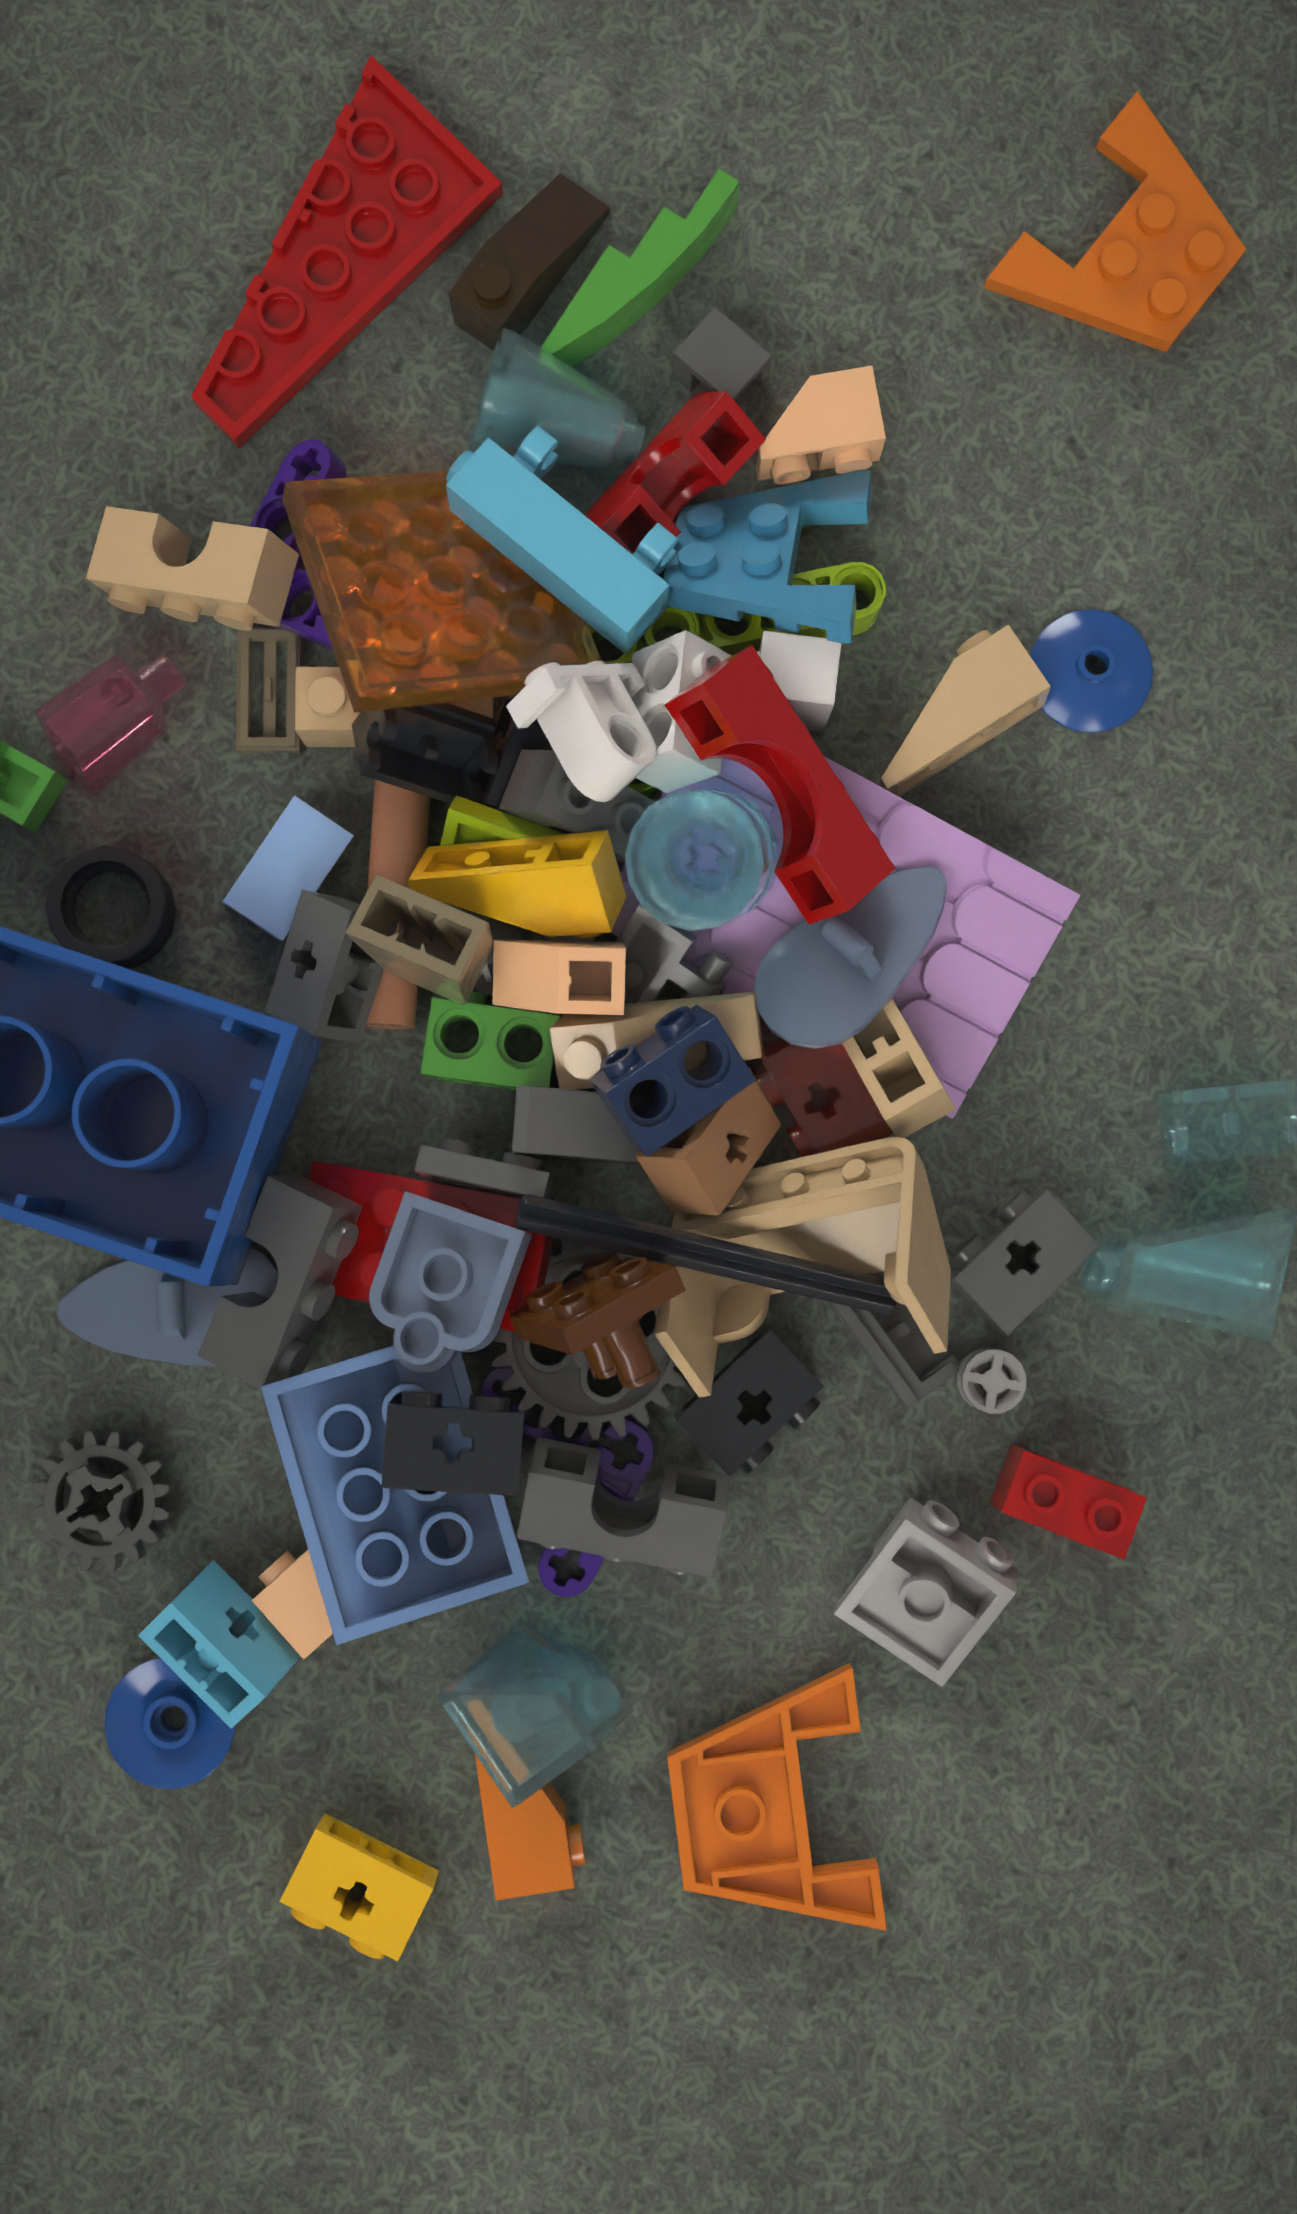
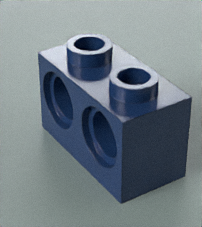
(678, 1094)

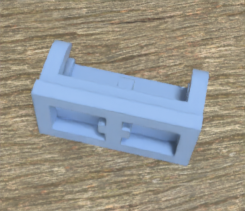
(290, 859)

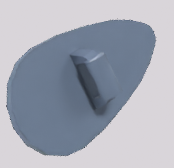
(842, 971)
(154, 1312)

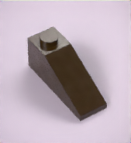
(525, 261)

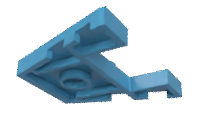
(745, 549)

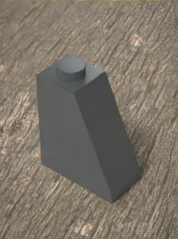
(569, 1126)

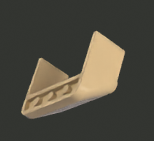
(841, 1208)

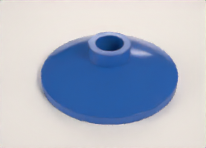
(1088, 700)
(147, 1744)

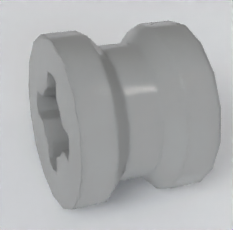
(1002, 1382)

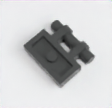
(657, 954)
(461, 1167)

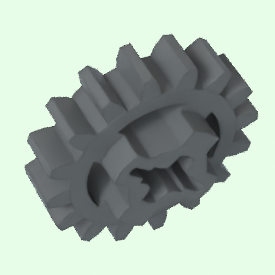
(117, 1520)

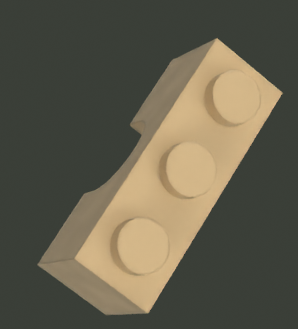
(235, 579)

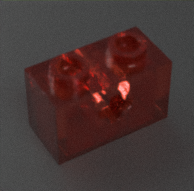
(850, 1111)

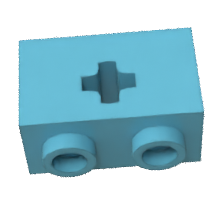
(221, 1644)

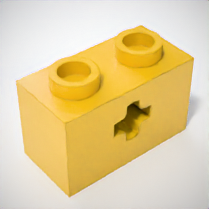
(394, 1894)

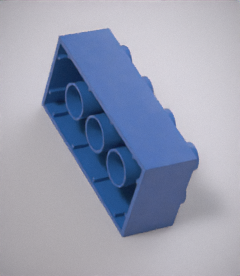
(139, 1109)

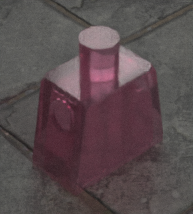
(108, 718)

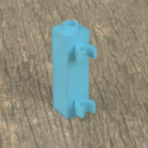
(556, 542)

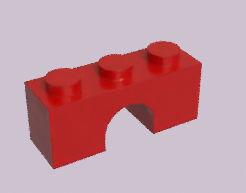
(690, 454)

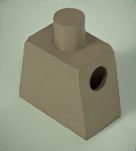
(434, 942)

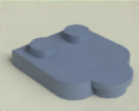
(444, 1281)

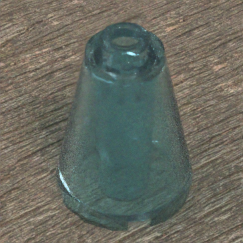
(535, 388)

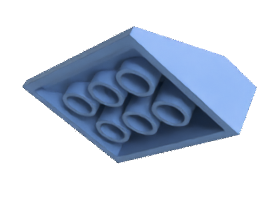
(374, 1548)

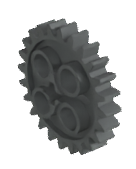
(563, 1386)

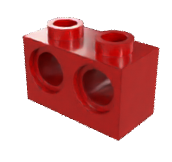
(1067, 1501)

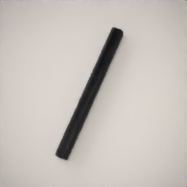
(703, 1254)

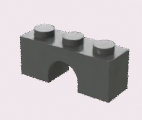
(308, 1236)
(669, 1530)

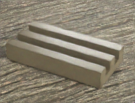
(269, 743)

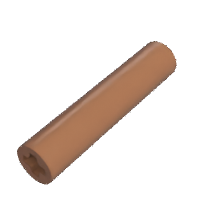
(396, 847)

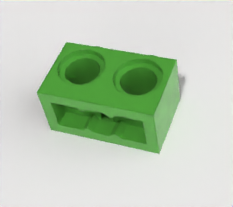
(488, 1060)

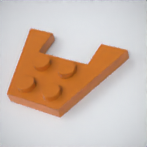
(1150, 262)
(746, 1813)

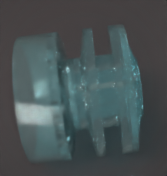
(666, 853)

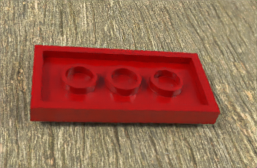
(381, 1199)

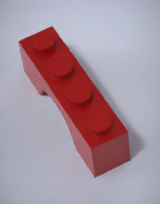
(827, 846)

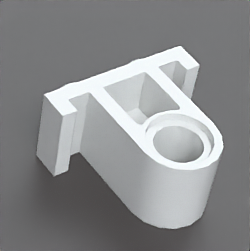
(589, 723)

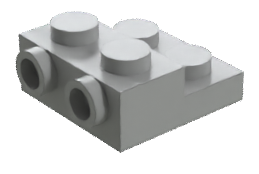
(929, 1590)

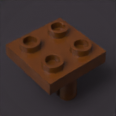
(602, 1315)

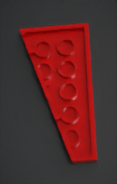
(354, 239)

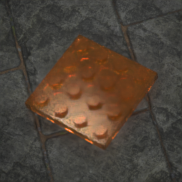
(421, 598)

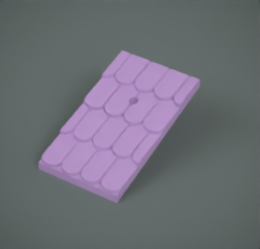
(983, 952)

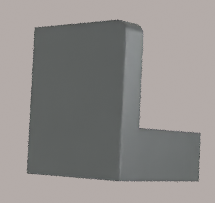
(720, 357)

